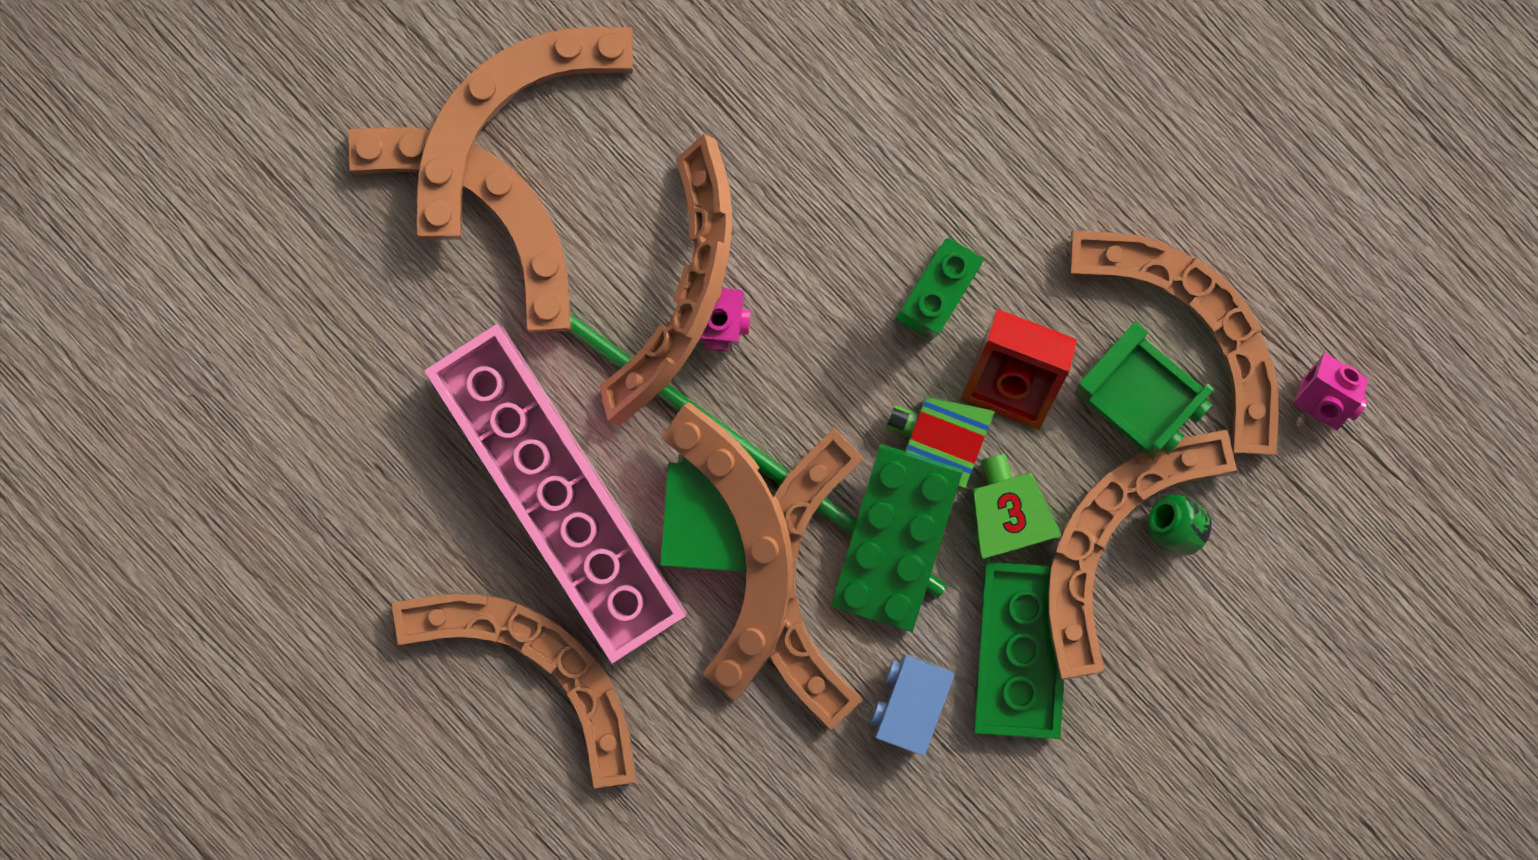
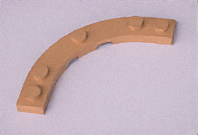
(489, 90)
(505, 194)
(697, 292)
(1215, 304)
(1092, 525)
(764, 541)
(550, 647)
(795, 651)

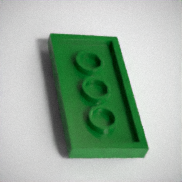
(896, 537)
(1016, 658)

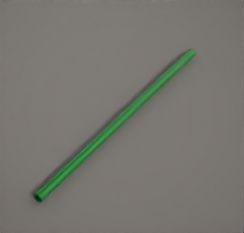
(766, 464)

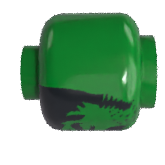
(1179, 524)

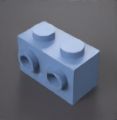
(912, 703)

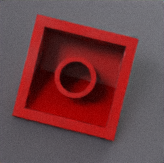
(1019, 369)

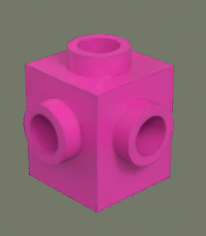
(737, 323)
(1332, 392)

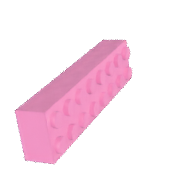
(556, 492)

